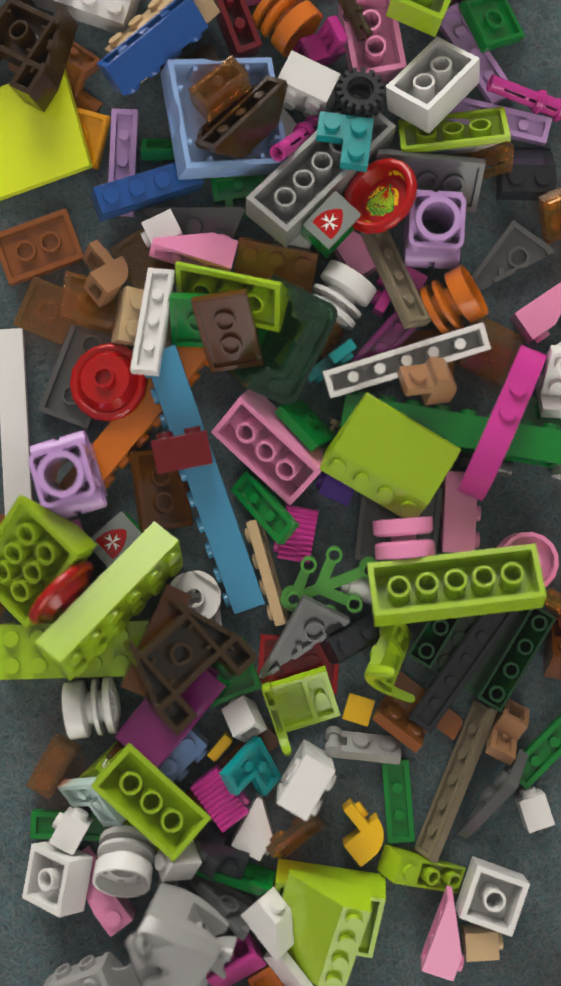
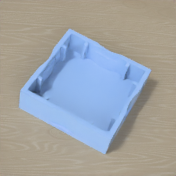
(186, 121)

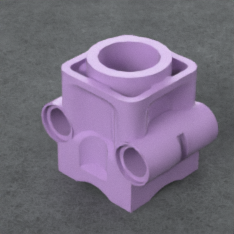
(427, 249)
(88, 490)

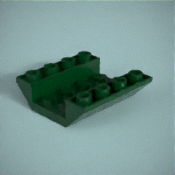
(502, 665)

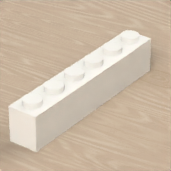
(386, 365)

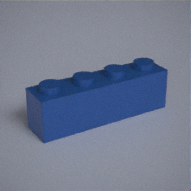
(152, 46)
(141, 191)

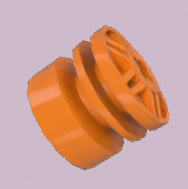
(286, 22)
(449, 303)

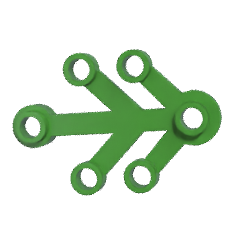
(325, 585)

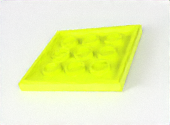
(39, 144)

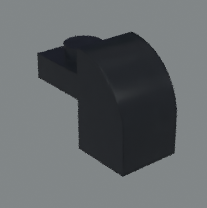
(217, 856)

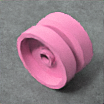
(403, 538)
(546, 551)

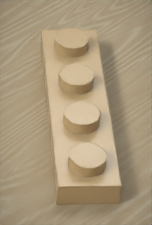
(270, 581)

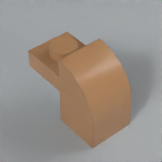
(106, 276)
(430, 380)
(506, 731)

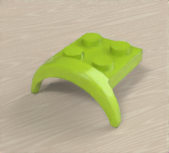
(387, 660)
(299, 703)

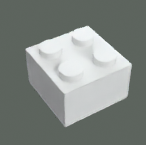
(309, 85)
(57, 879)
(492, 896)

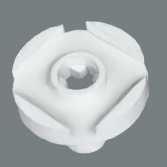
(208, 588)

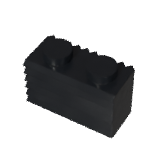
(350, 639)

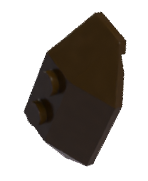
(245, 121)

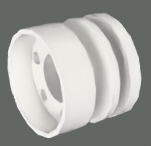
(344, 290)
(85, 707)
(124, 862)

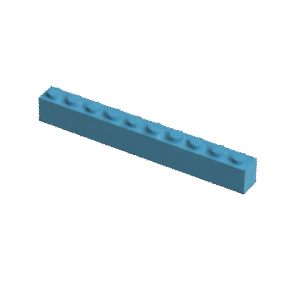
(207, 490)

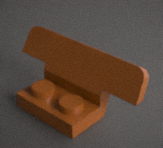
(79, 67)
(393, 714)

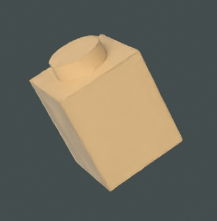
(480, 943)

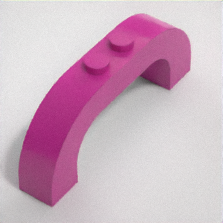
(502, 423)

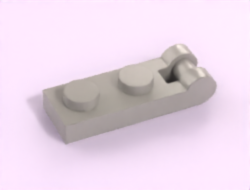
(362, 746)

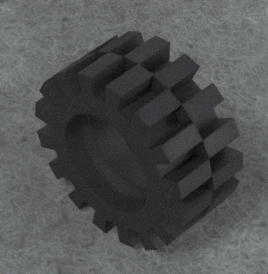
(364, 82)

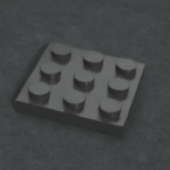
(372, 511)

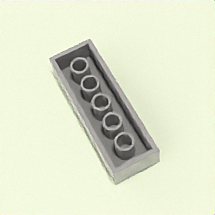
(306, 182)

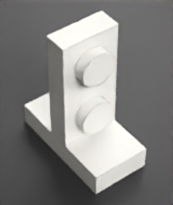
(549, 385)

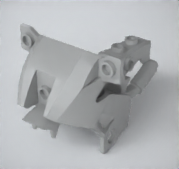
(169, 948)

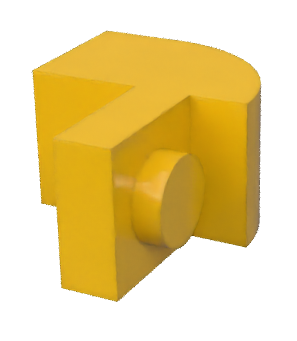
(368, 835)

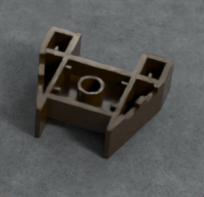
(37, 46)
(179, 657)

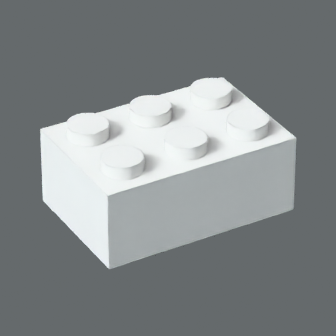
(433, 84)
(306, 780)

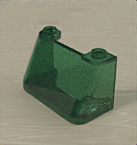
(293, 350)

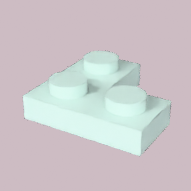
(80, 794)

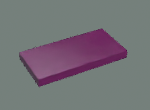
(152, 737)

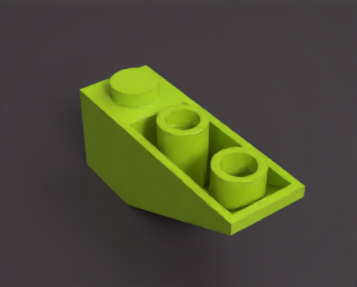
(413, 869)

